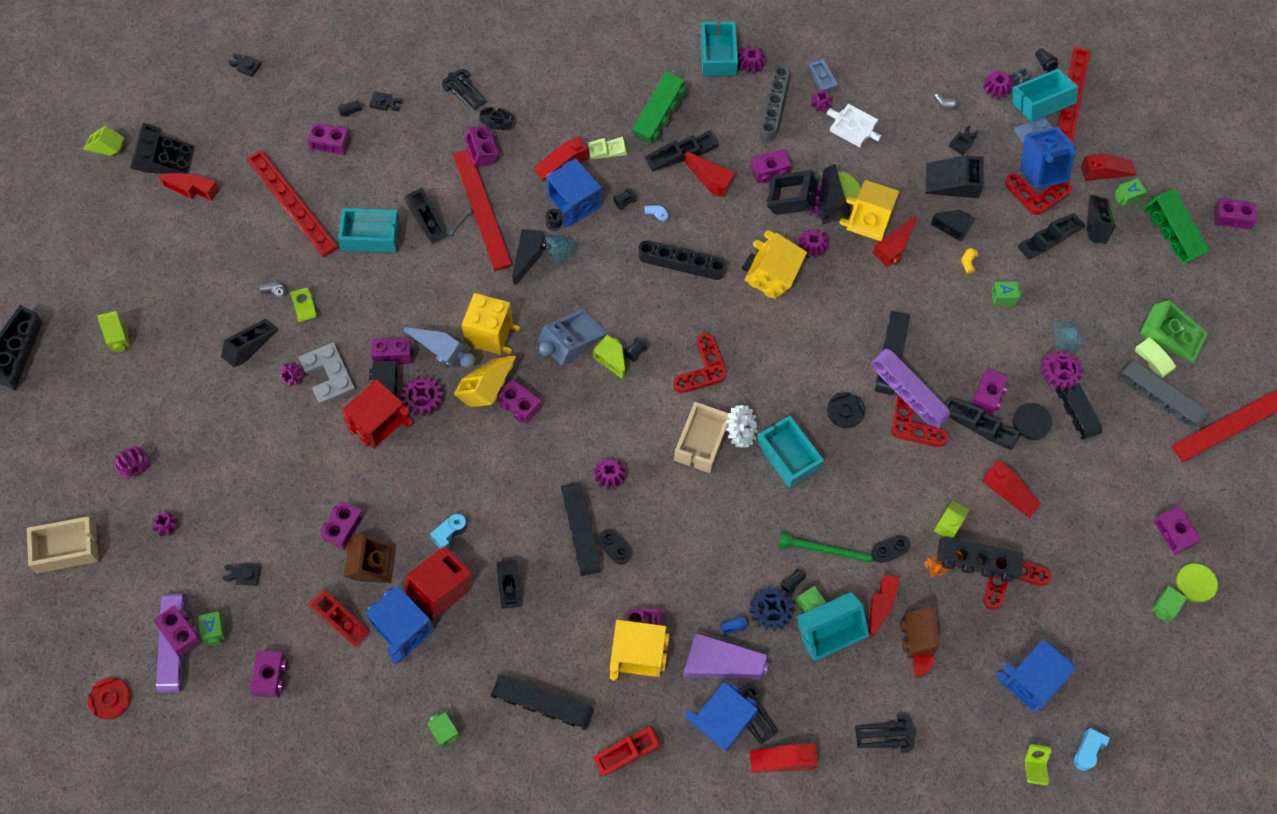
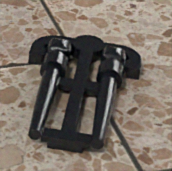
(452, 76)
(751, 694)
(910, 733)

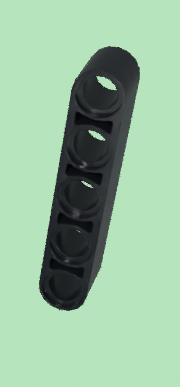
(690, 259)
(895, 342)
(1081, 411)
(580, 529)
(542, 701)

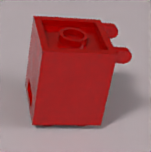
(375, 414)
(438, 583)

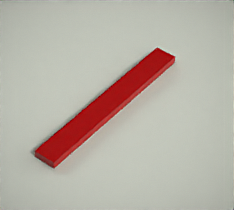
(1077, 74)
(292, 203)
(482, 211)
(1226, 427)

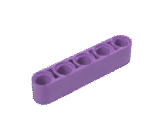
(910, 388)
(169, 664)

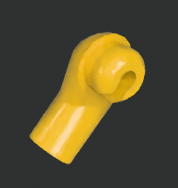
(967, 259)

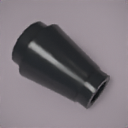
(1046, 60)

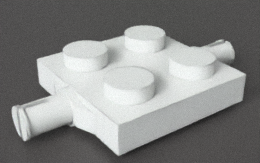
(853, 125)

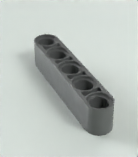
(774, 103)
(1164, 394)

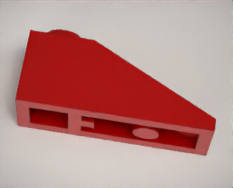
(564, 153)
(1106, 166)
(713, 177)
(892, 246)
(1011, 488)
(338, 617)
(784, 758)

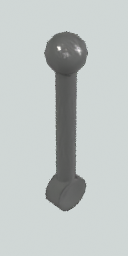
(450, 232)

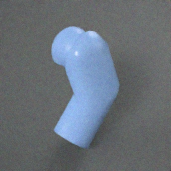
(658, 211)

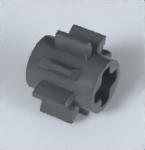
(1021, 75)

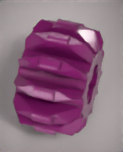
(751, 59)
(998, 84)
(813, 243)
(131, 462)
(609, 479)

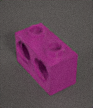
(328, 138)
(481, 146)
(1235, 213)
(522, 399)
(346, 526)
(175, 632)

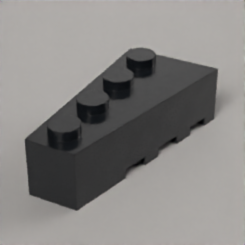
(16, 345)

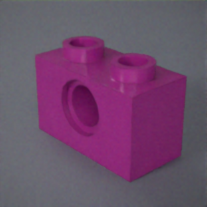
(770, 164)
(392, 350)
(992, 382)
(1177, 541)
(265, 662)

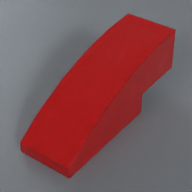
(190, 185)
(882, 603)
(628, 751)

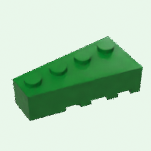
(660, 108)
(1176, 225)

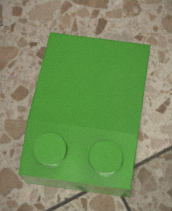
(1174, 330)

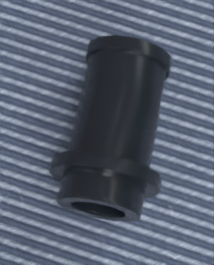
(349, 108)
(793, 580)

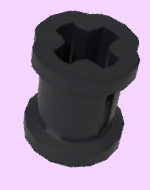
(624, 198)
(555, 218)
(635, 349)

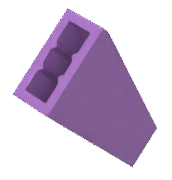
(723, 660)

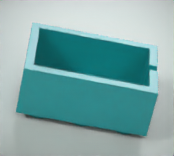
(718, 51)
(1045, 95)
(369, 230)
(789, 452)
(833, 626)

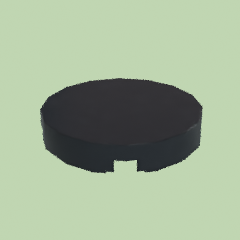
(496, 119)
(840, 410)
(1032, 421)

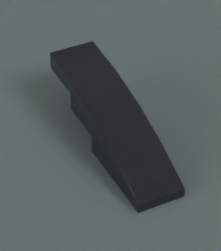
(676, 152)
(1051, 236)
(981, 423)

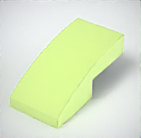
(603, 149)
(1156, 356)

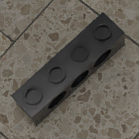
(1010, 560)

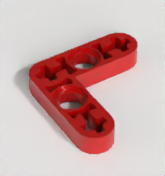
(1034, 198)
(710, 367)
(909, 427)
(1000, 596)

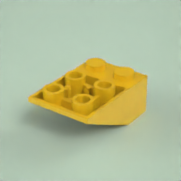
(484, 383)

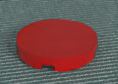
(109, 698)

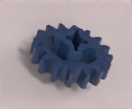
(765, 602)

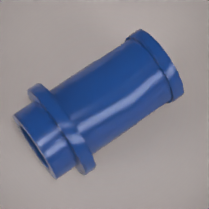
(734, 625)

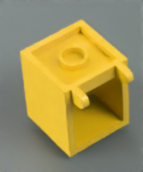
(871, 210)
(775, 265)
(488, 324)
(638, 649)

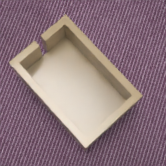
(701, 437)
(62, 545)

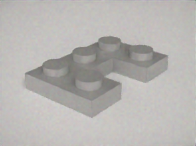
(339, 380)

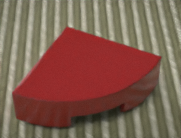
(922, 665)

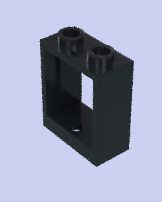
(803, 203)

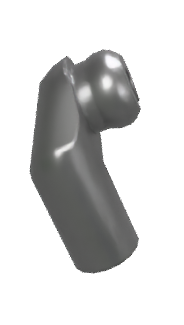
(946, 103)
(274, 287)

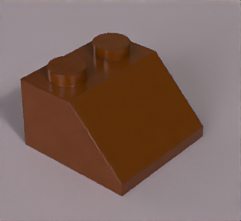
(369, 559)
(920, 632)

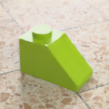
(105, 142)
(114, 331)
(610, 354)
(951, 519)

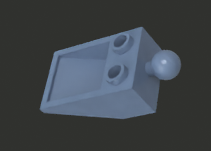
(569, 336)
(447, 347)

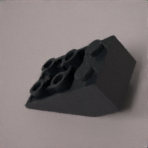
(161, 154)
(956, 176)

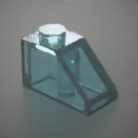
(559, 249)
(1066, 335)

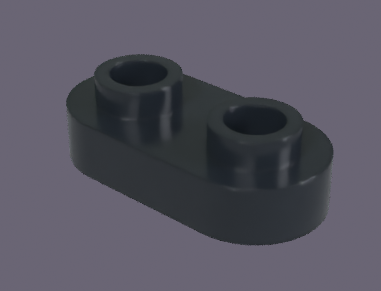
(614, 546)
(891, 549)

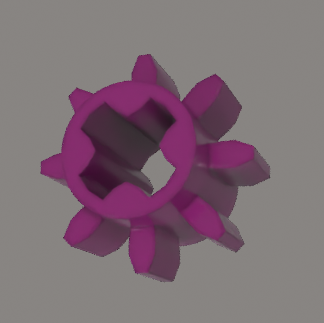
(821, 101)
(292, 373)
(168, 527)

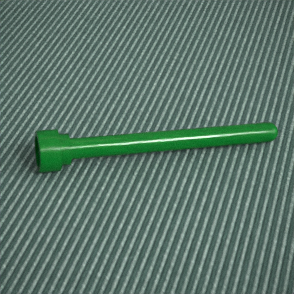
(786, 541)

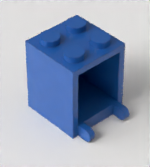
(1047, 157)
(574, 192)
(399, 623)
(1037, 675)
(725, 716)

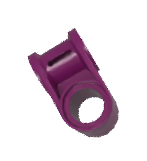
(647, 616)

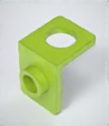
(306, 309)
(1037, 766)

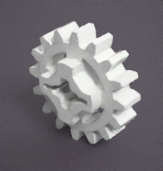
(742, 426)

